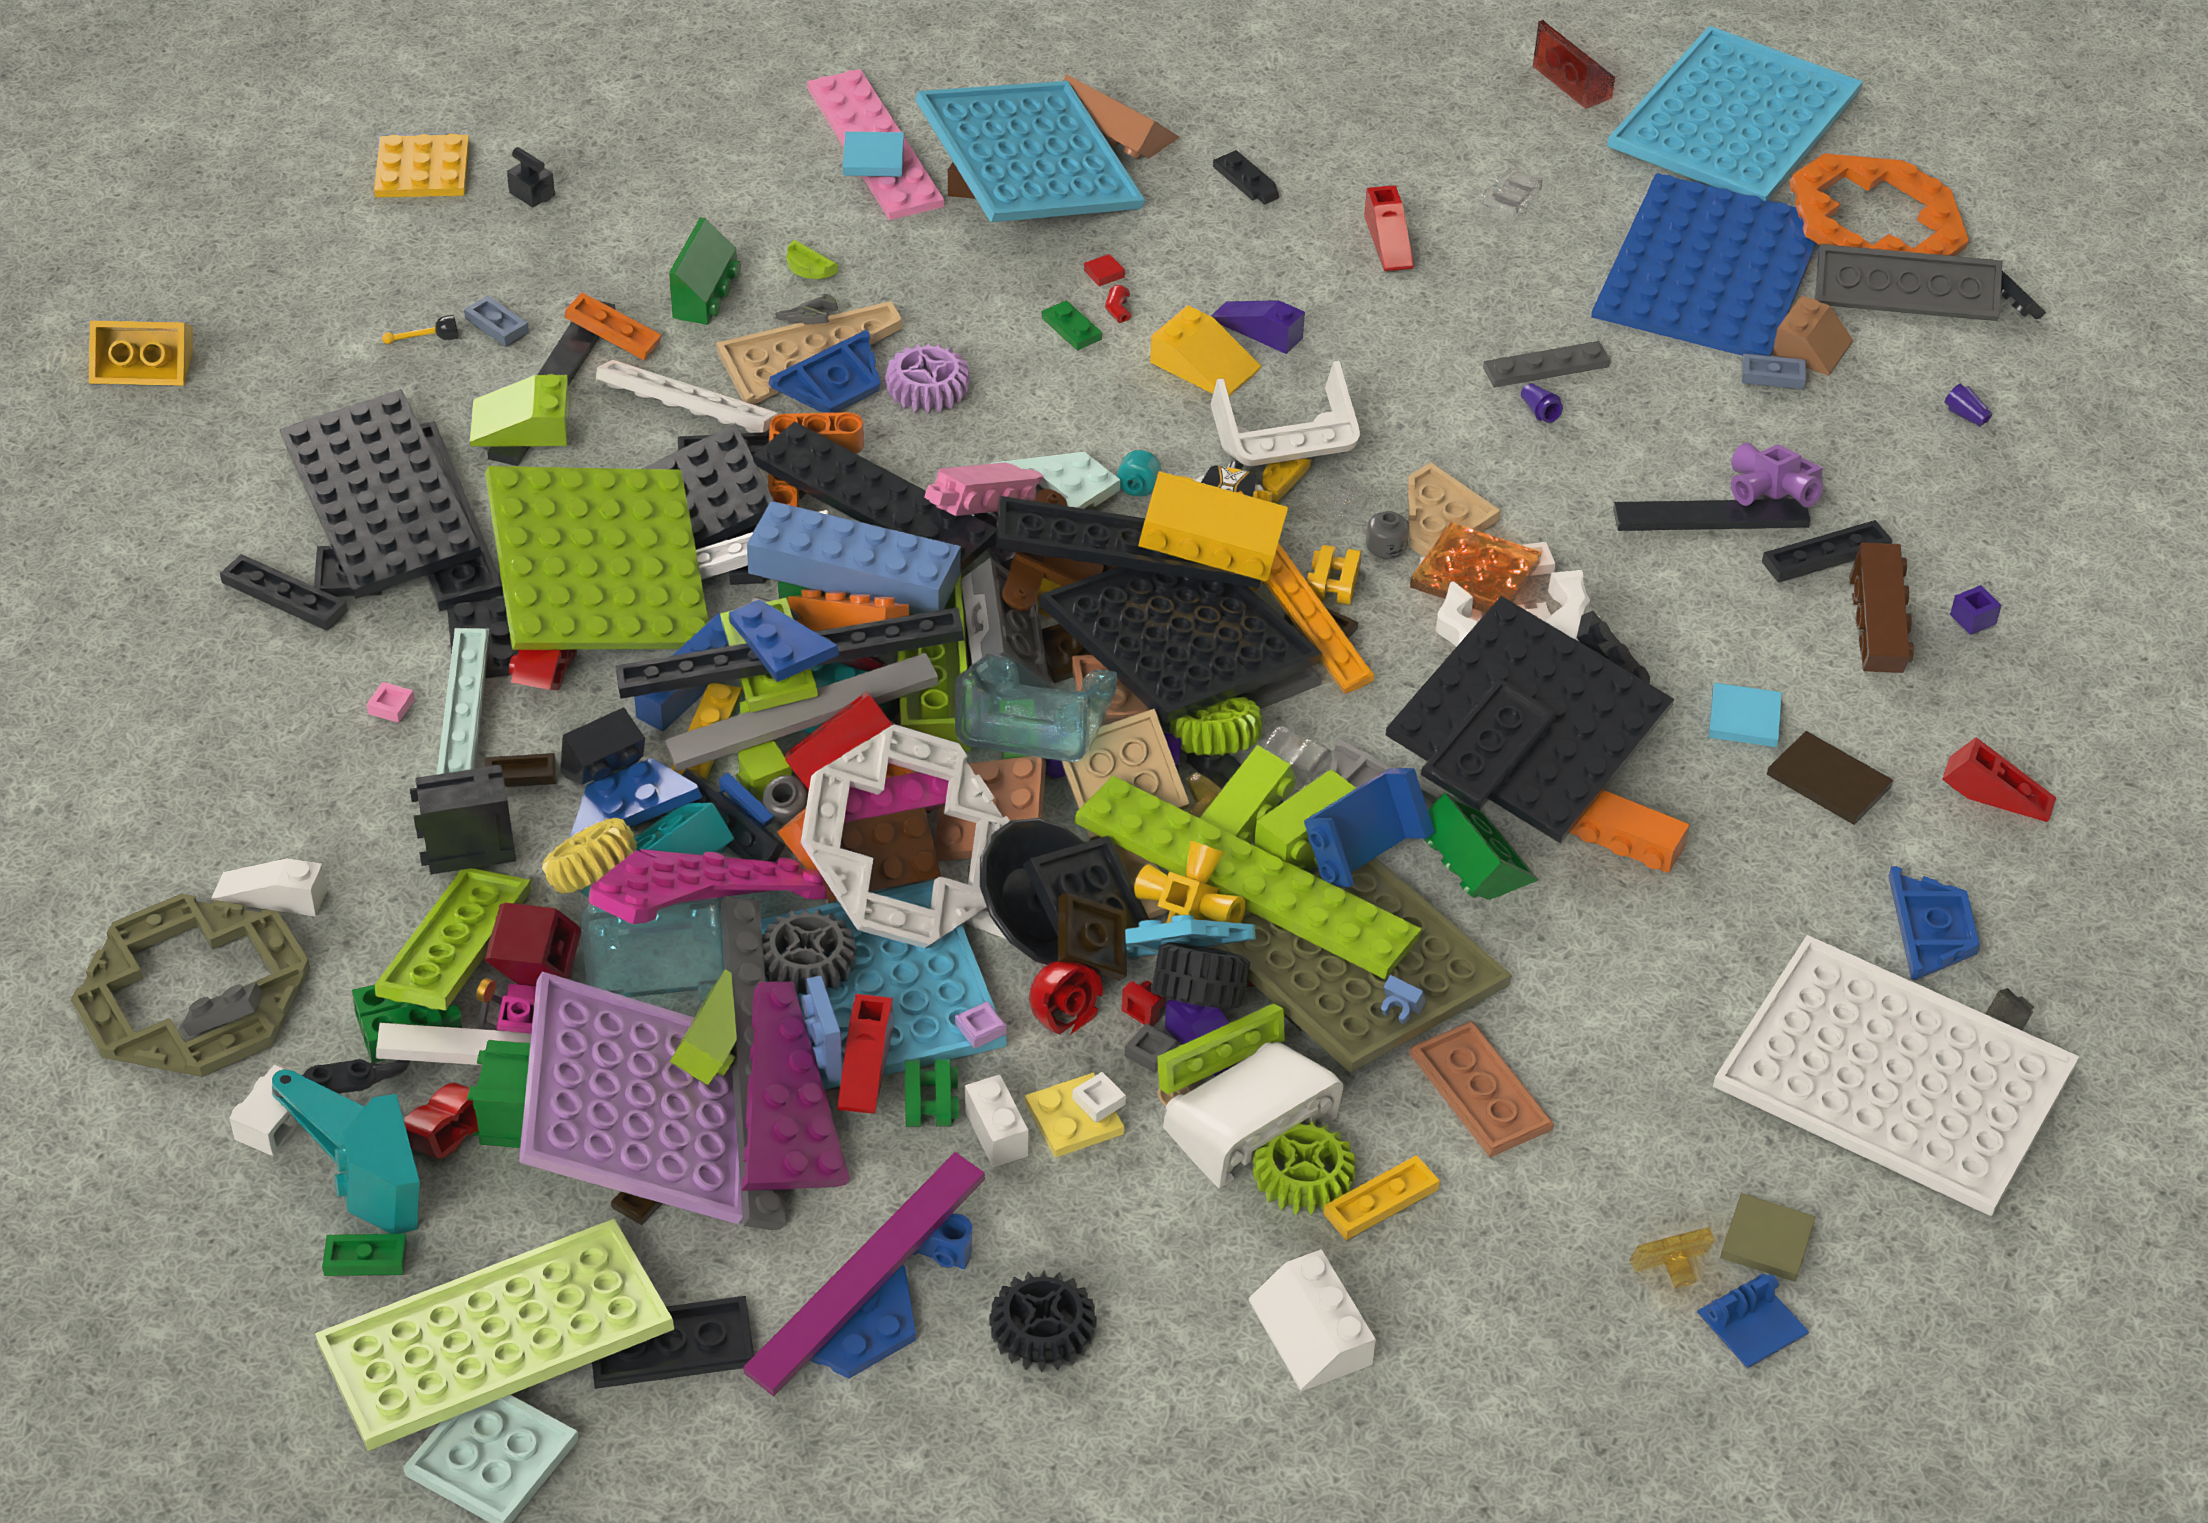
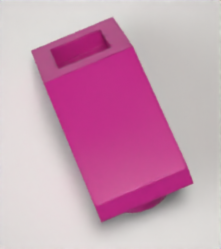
(517, 1009)

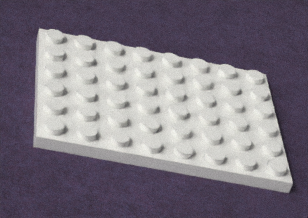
(1897, 1074)

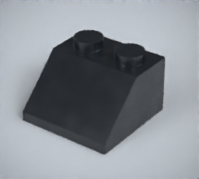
(601, 747)

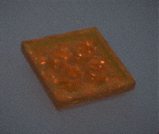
(1478, 564)

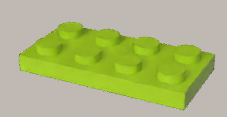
(763, 690)

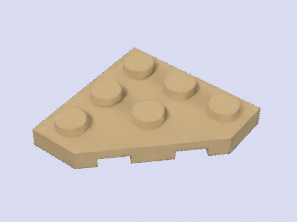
(1438, 500)

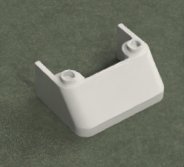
(1328, 434)

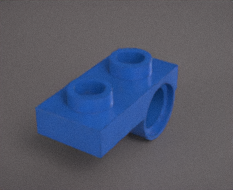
(950, 1242)

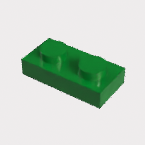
(1071, 325)
(364, 1254)

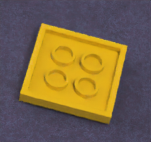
(422, 165)

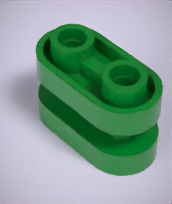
(944, 1106)

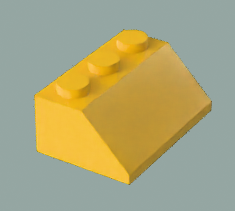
(139, 352)

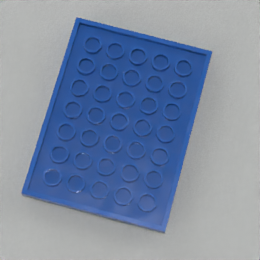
(1707, 267)

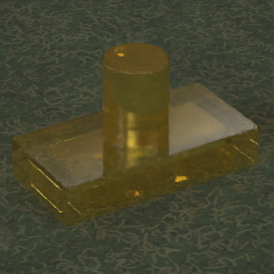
(1674, 1254)

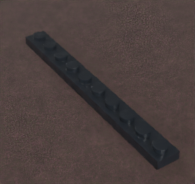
(741, 662)

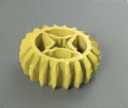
(588, 855)

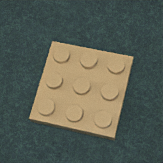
(1133, 752)

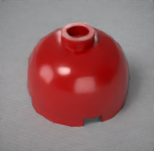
(1067, 988)

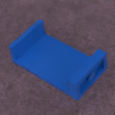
(1368, 824)

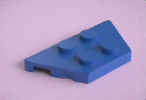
(833, 376)
(634, 795)
(1933, 923)
(873, 1331)

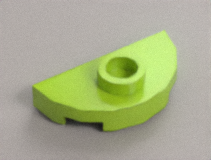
(809, 263)

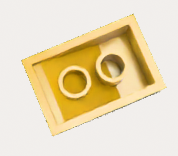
(1201, 352)

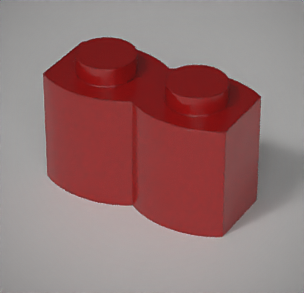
(443, 1122)

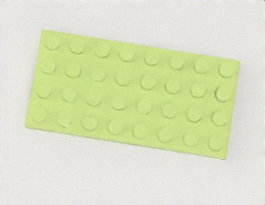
(492, 1333)

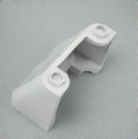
(1249, 1107)

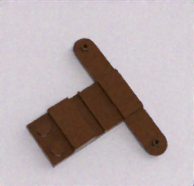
(1029, 569)

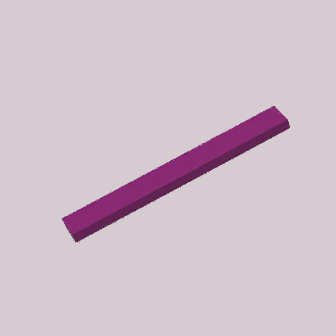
(863, 1274)

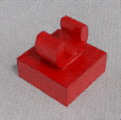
(1141, 1003)

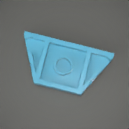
(1184, 930)

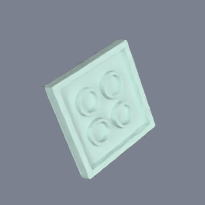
(492, 1457)

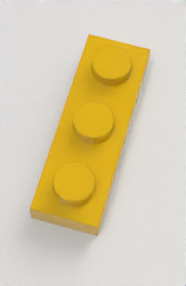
(1381, 1197)

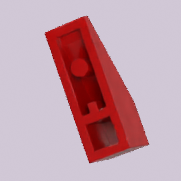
(1992, 780)

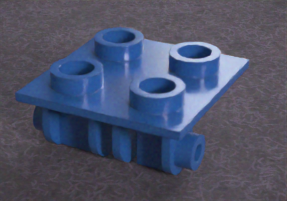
(1753, 1320)

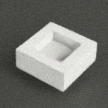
(1099, 1097)

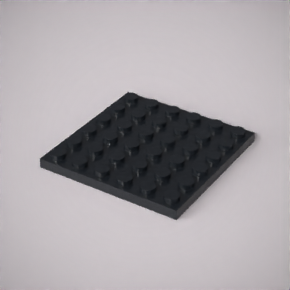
(1179, 637)
(1597, 726)

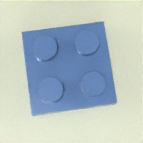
(823, 1029)

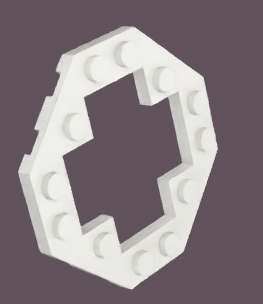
(850, 872)

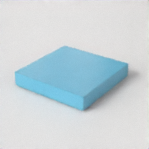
(873, 154)
(1745, 714)

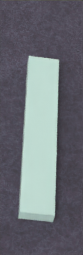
(464, 700)

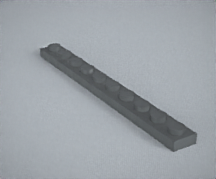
(744, 960)

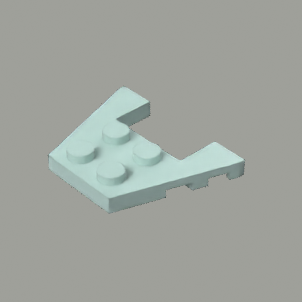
(1074, 476)

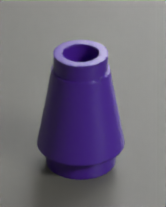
(1542, 402)
(1967, 405)

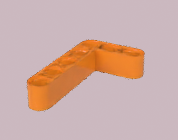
(841, 428)

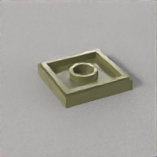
(1767, 1237)

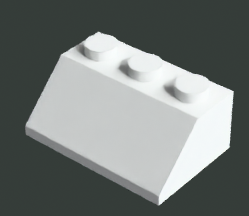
(1313, 1321)

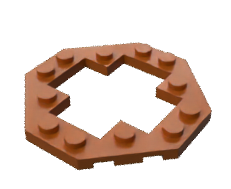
(1817, 207)

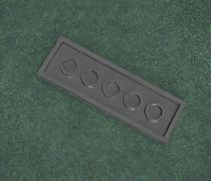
(1909, 282)

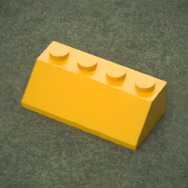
(1213, 526)

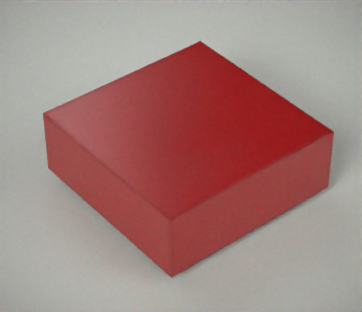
(1104, 270)

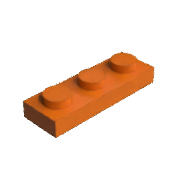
(612, 326)

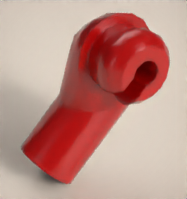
(1114, 302)

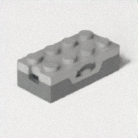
(1001, 628)

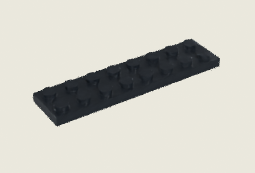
(868, 491)
(1093, 538)
(472, 579)

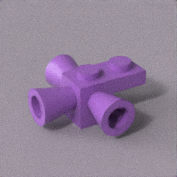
(1776, 474)

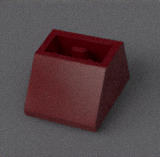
(532, 942)

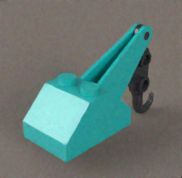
(363, 1141)

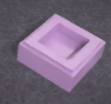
(980, 1025)

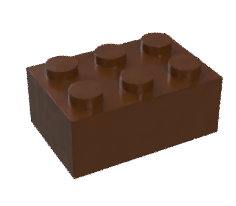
(899, 848)

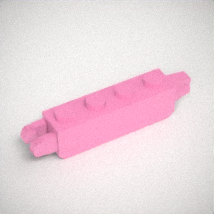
(979, 487)

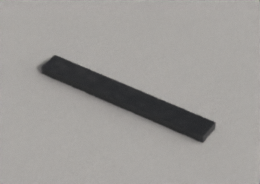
(564, 360)

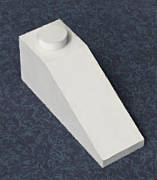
(276, 886)

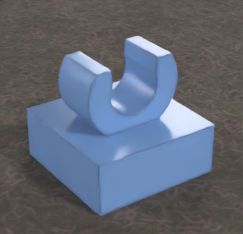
(1403, 995)

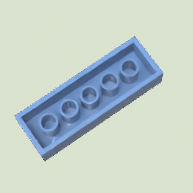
(852, 558)

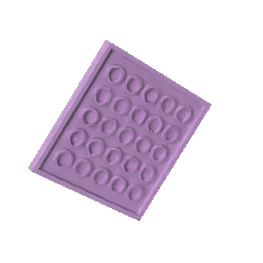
(618, 1111)

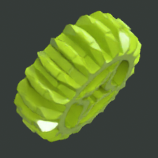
(1220, 727)
(1304, 1178)

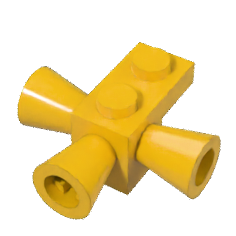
(1190, 893)

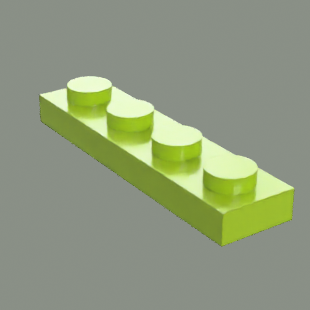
(1220, 1048)

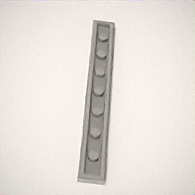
(775, 722)

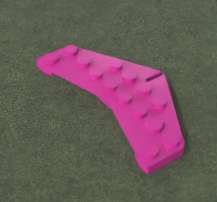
(660, 879)

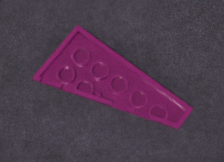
(787, 1110)

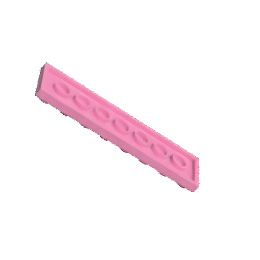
(855, 107)

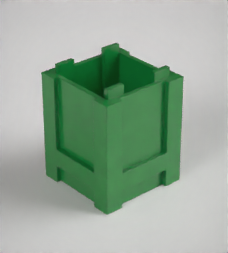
(501, 1093)

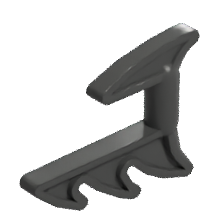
(808, 311)

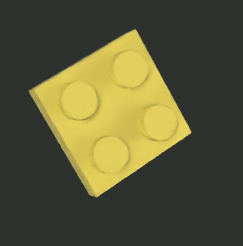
(1065, 1123)

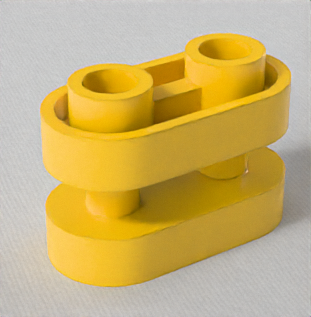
(1324, 563)

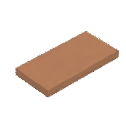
(1481, 1089)

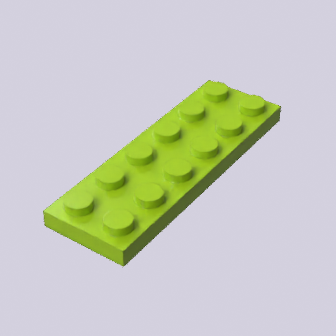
(450, 939)

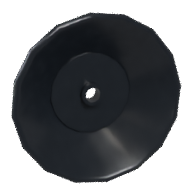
(1009, 891)

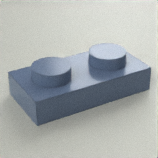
(496, 320)
(1773, 371)

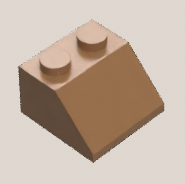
(1812, 334)

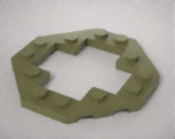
(161, 1043)

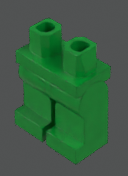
(375, 1010)

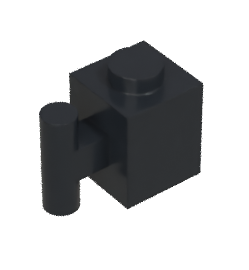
(530, 179)

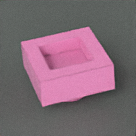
(390, 702)

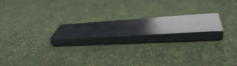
(1710, 515)

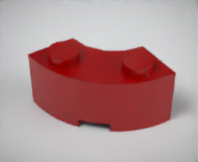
(540, 667)

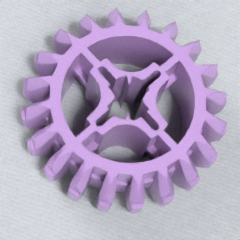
(927, 378)

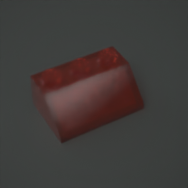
(1571, 68)

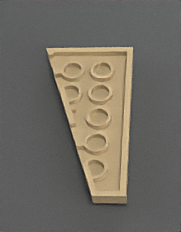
(758, 356)

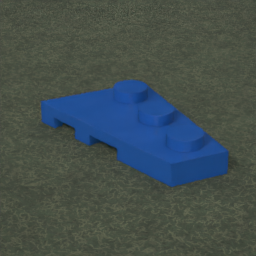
(780, 641)

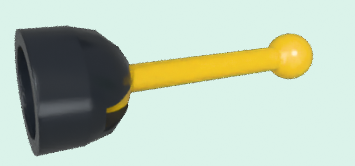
(444, 328)

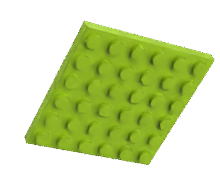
(595, 557)

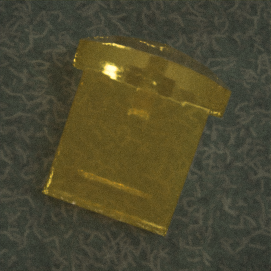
(1203, 792)

